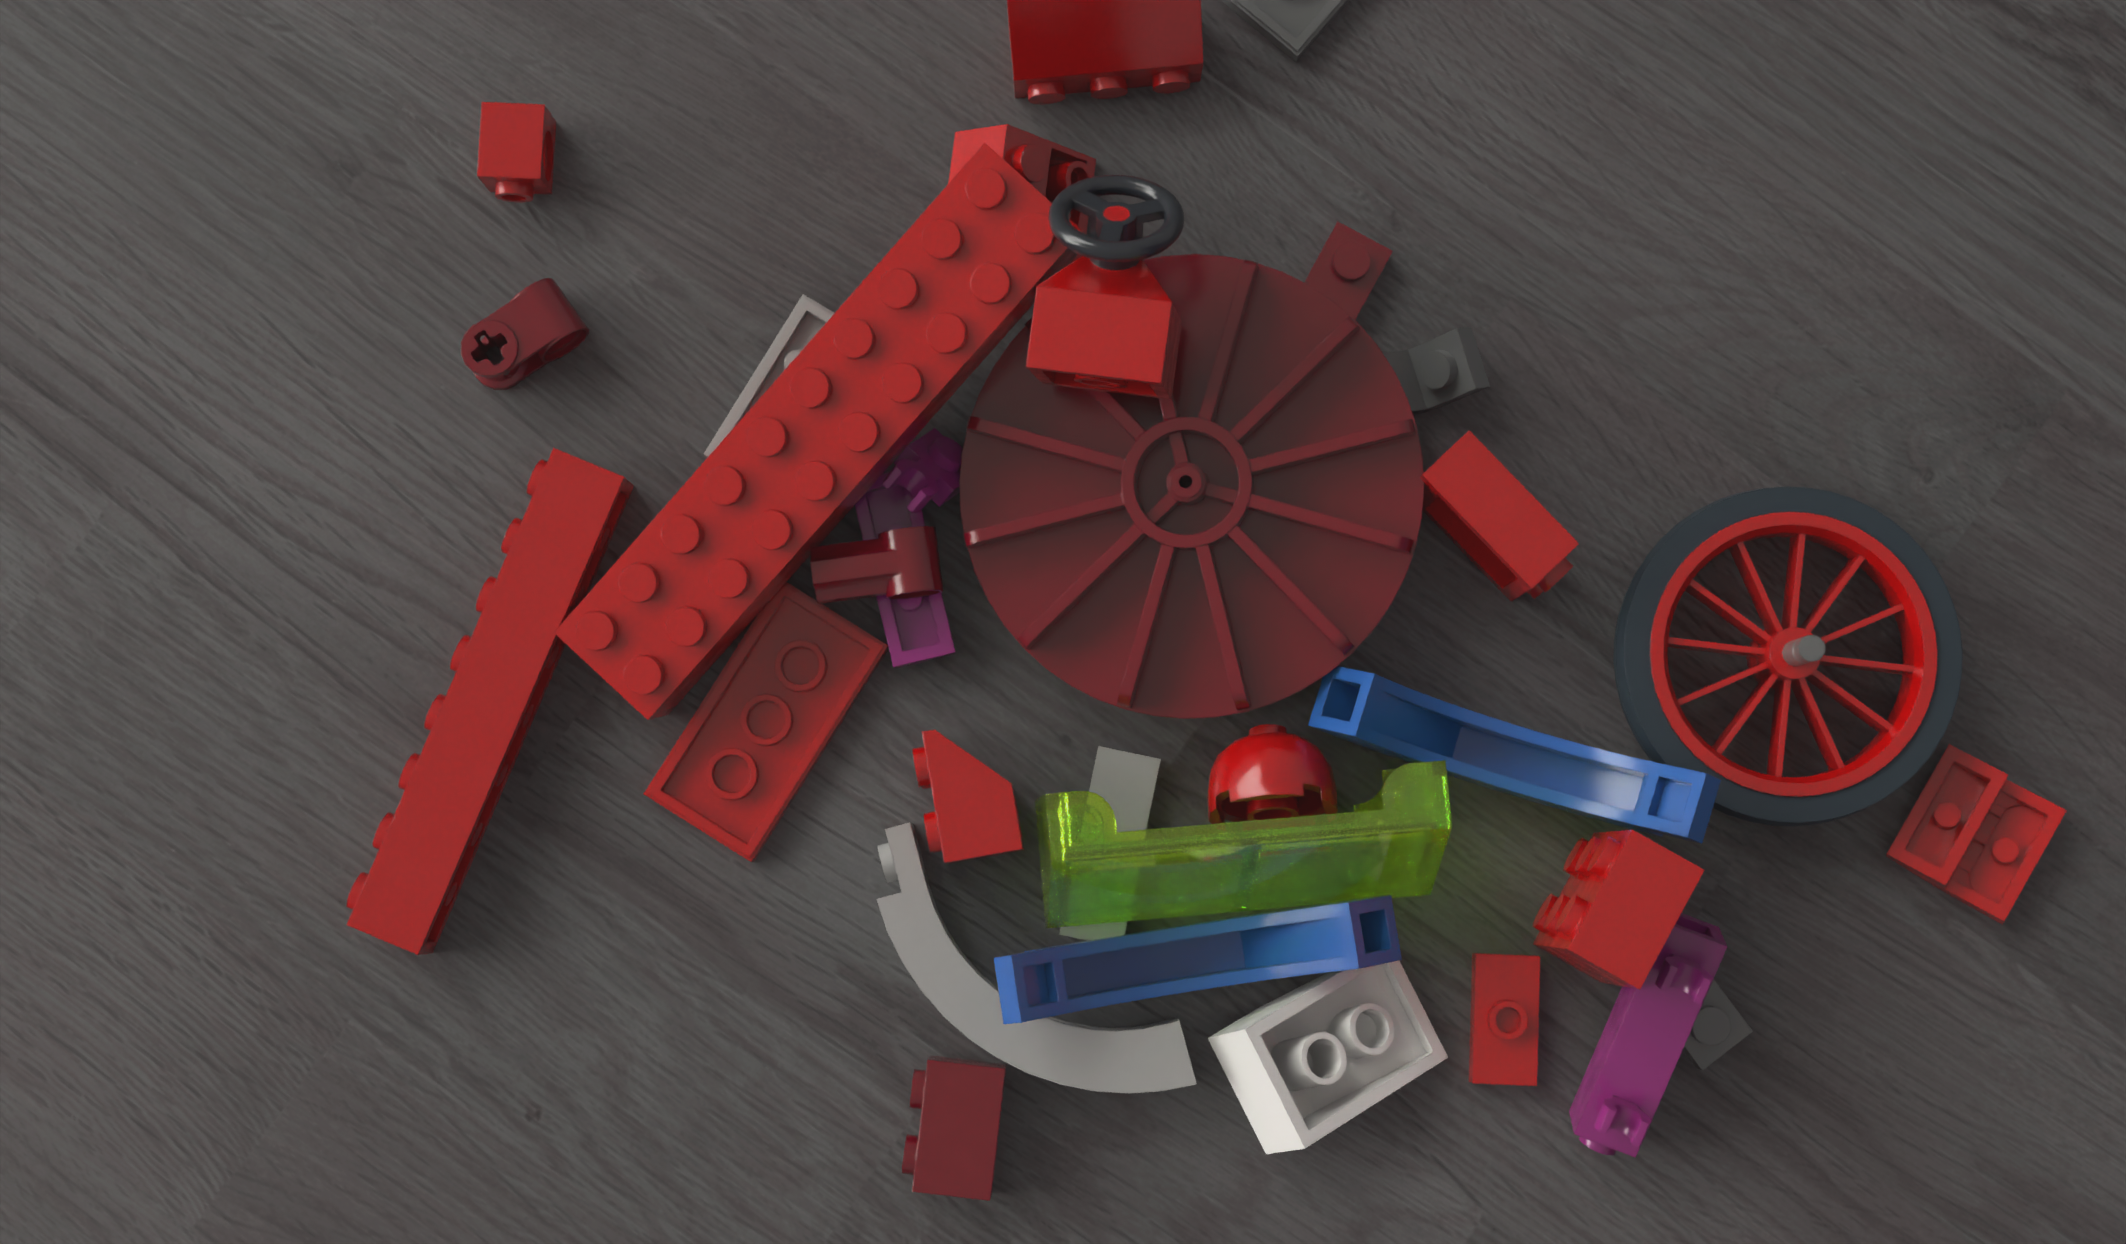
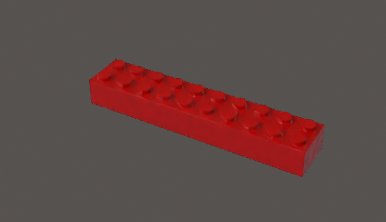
(819, 436)

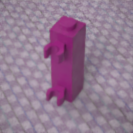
(1646, 1041)

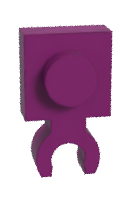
(928, 470)

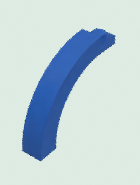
(1514, 758)
(1197, 957)

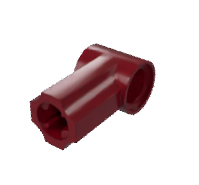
(897, 564)

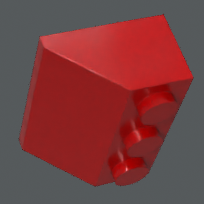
(1103, 47)

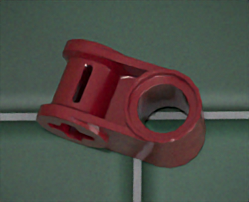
(528, 331)

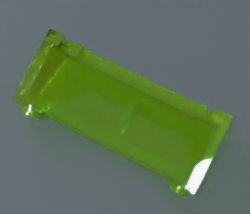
(1115, 876)

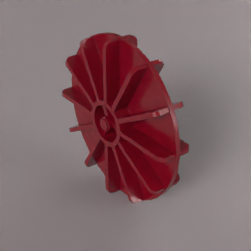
(1206, 538)

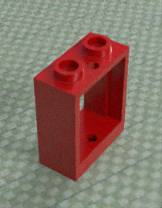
(1496, 520)

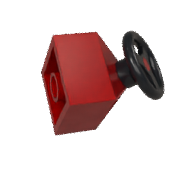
(1105, 314)

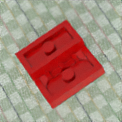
(1975, 834)

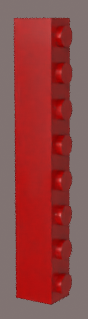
(489, 703)

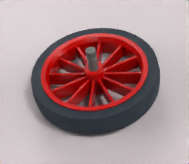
(1789, 654)

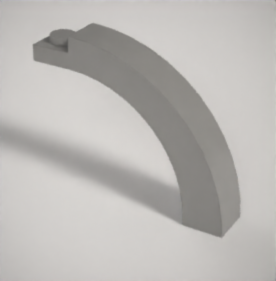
(1060, 1051)

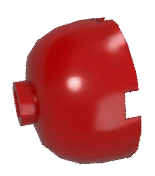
(1270, 778)

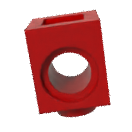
(516, 150)

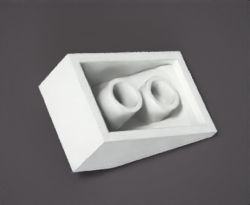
(1326, 1053)

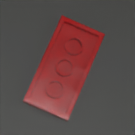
(766, 721)

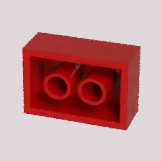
(1616, 906)

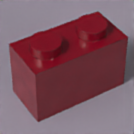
(956, 1128)

